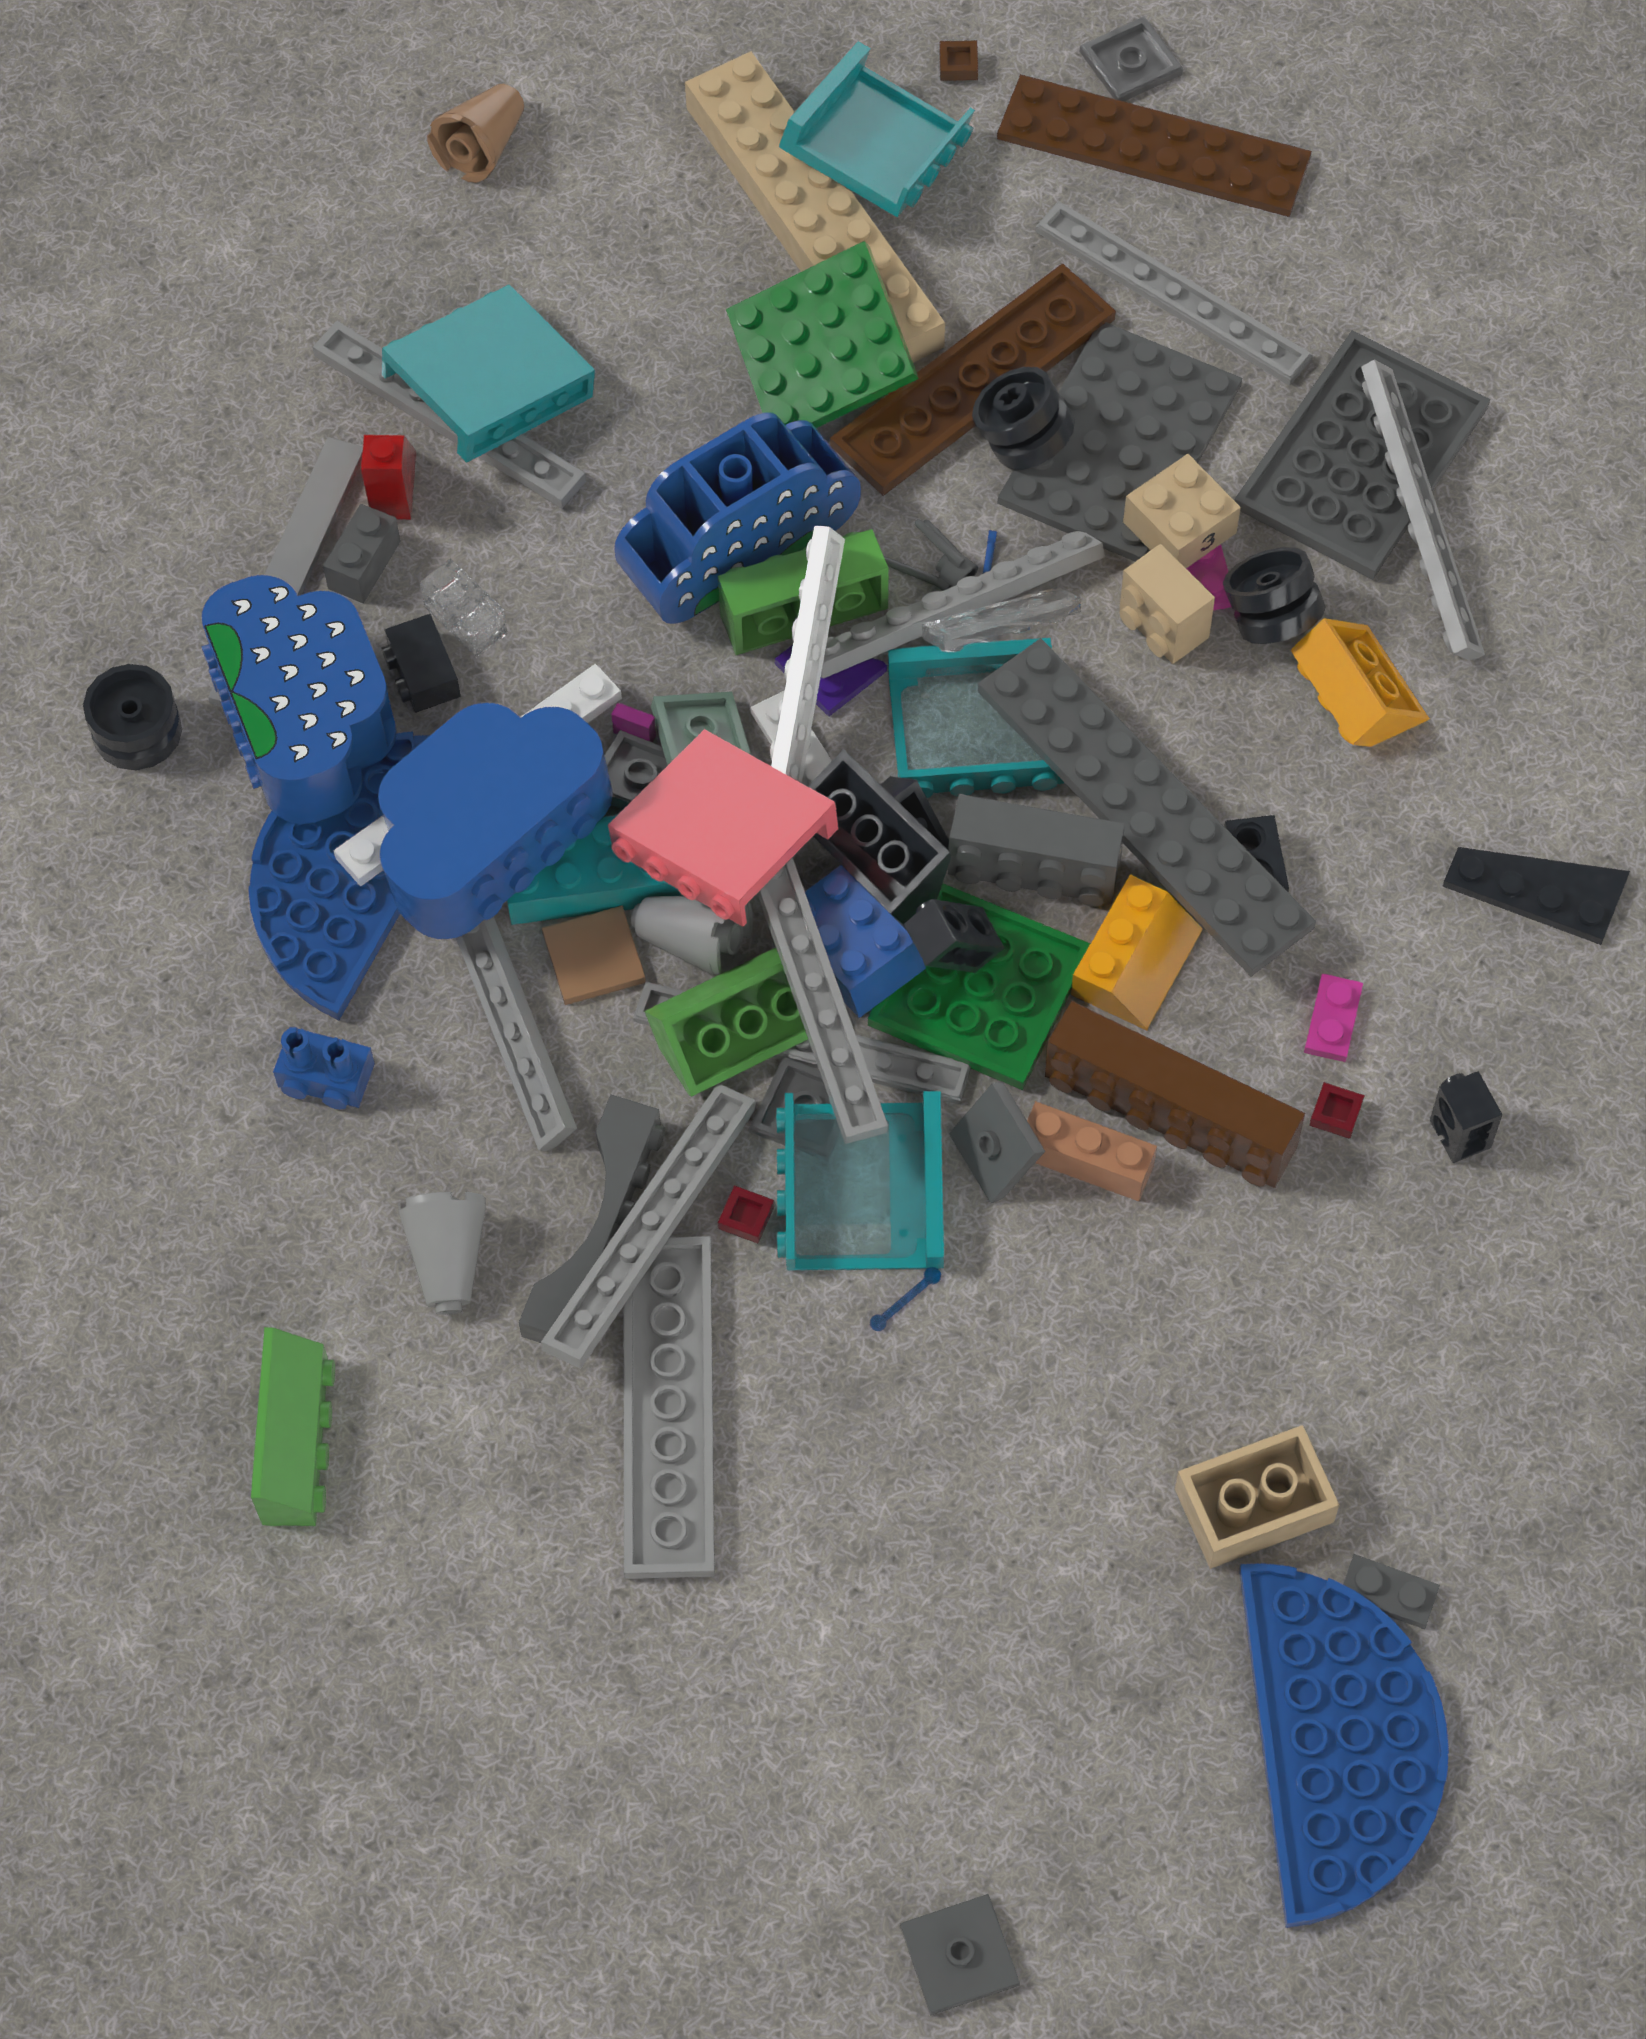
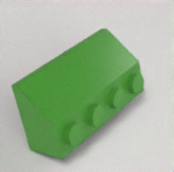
(728, 1023)
(291, 1430)

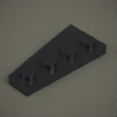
(1552, 892)

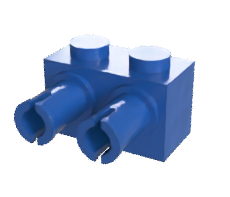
(323, 1068)

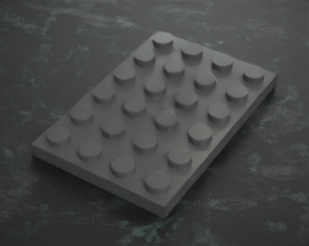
(1133, 418)
(1328, 466)

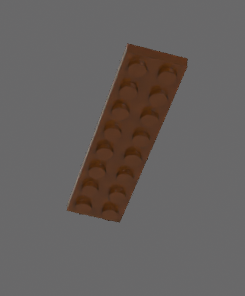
(1154, 145)
(937, 409)

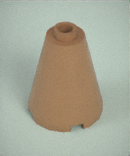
(476, 132)

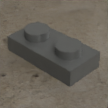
(1392, 1590)

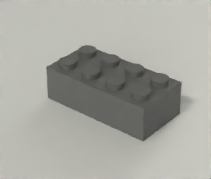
(1035, 850)

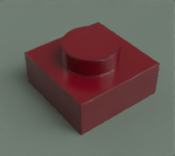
(1336, 1110)
(746, 1214)

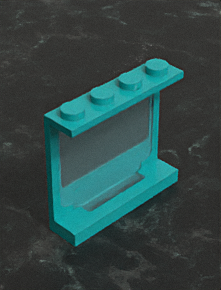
(955, 735)
(864, 1199)

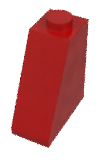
(389, 474)

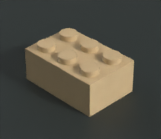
(1256, 1496)

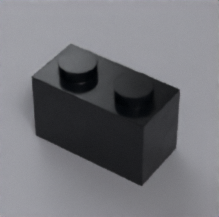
(421, 662)

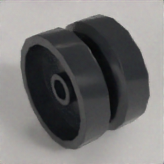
(1023, 418)
(1274, 595)
(132, 717)

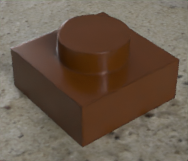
(958, 60)

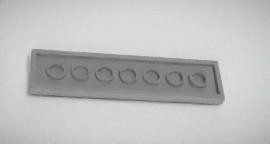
(669, 1416)

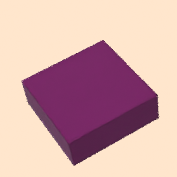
(633, 722)

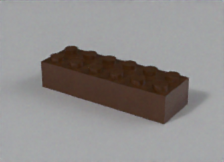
(1173, 1095)

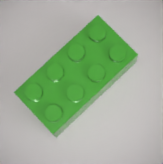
(764, 598)

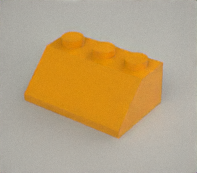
(1357, 682)
(1136, 953)

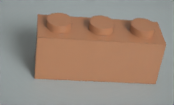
(1092, 1151)

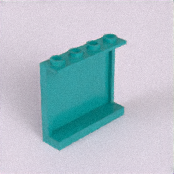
(873, 134)
(491, 370)

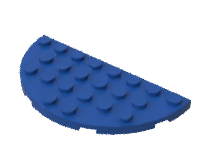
(309, 910)
(1345, 1739)

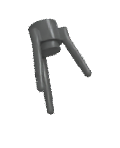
(952, 565)

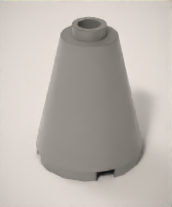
(692, 932)
(444, 1245)

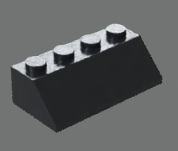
(880, 840)

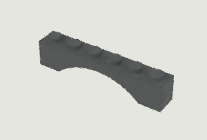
(624, 1141)

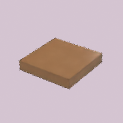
(593, 955)

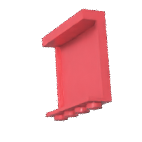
(719, 825)

